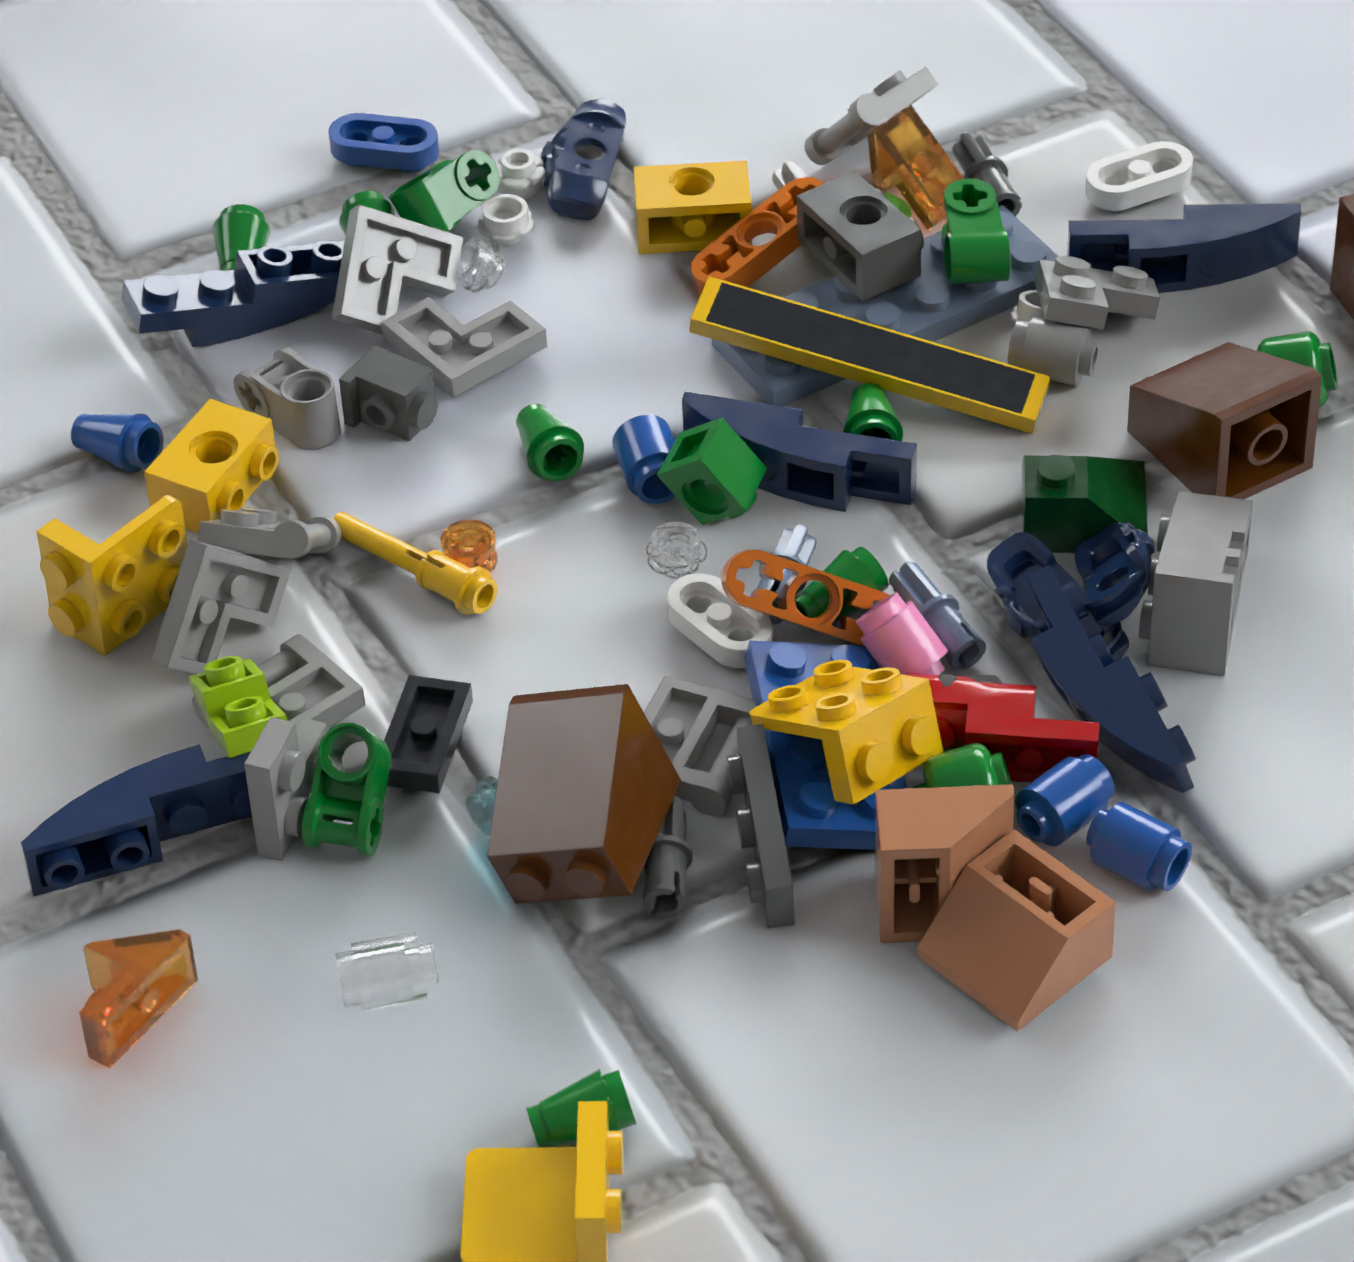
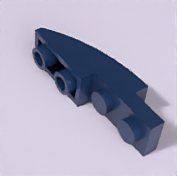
(1194, 252)
(220, 306)
(811, 462)
(1106, 689)
(129, 815)

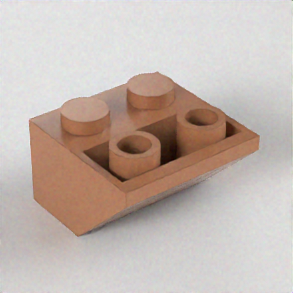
(925, 844)
(1019, 930)

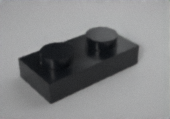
(426, 732)

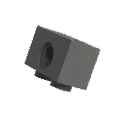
(859, 235)

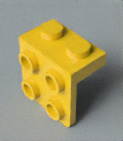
(113, 586)
(868, 720)
(545, 1199)

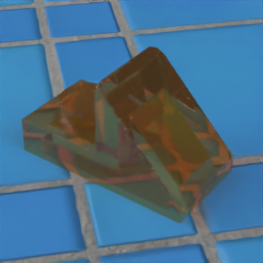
(911, 159)
(134, 987)

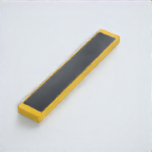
(869, 354)

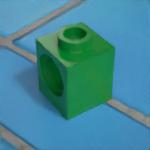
(712, 472)

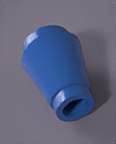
(120, 439)

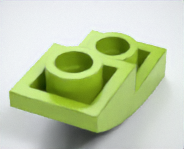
(234, 702)

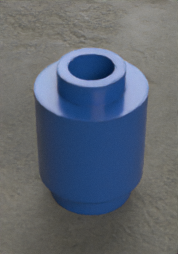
(641, 450)
(1064, 799)
(1138, 847)

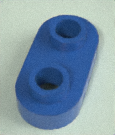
(384, 141)

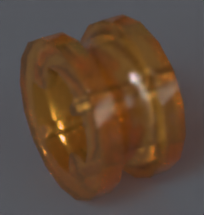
(468, 535)

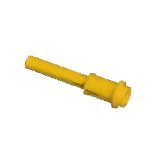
(467, 587)

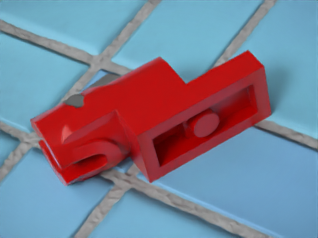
(1005, 722)

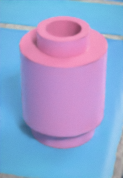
(901, 637)

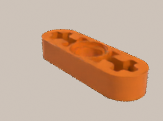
(736, 260)
(762, 599)

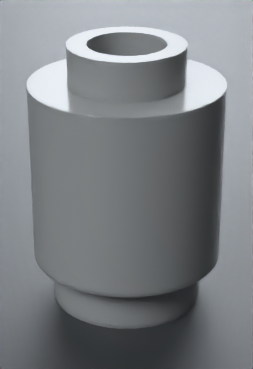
(1053, 349)

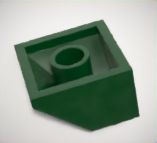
(1079, 496)

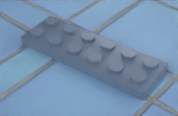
(919, 308)

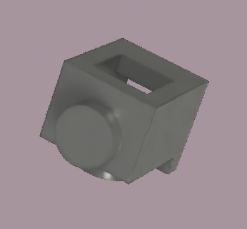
(389, 394)

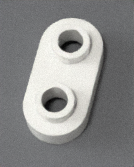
(1138, 176)
(712, 621)

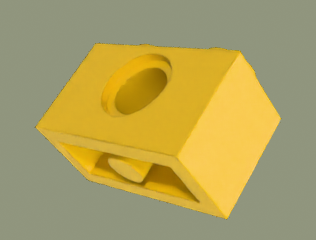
(688, 204)
(214, 462)

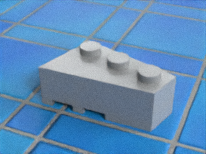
(1196, 583)

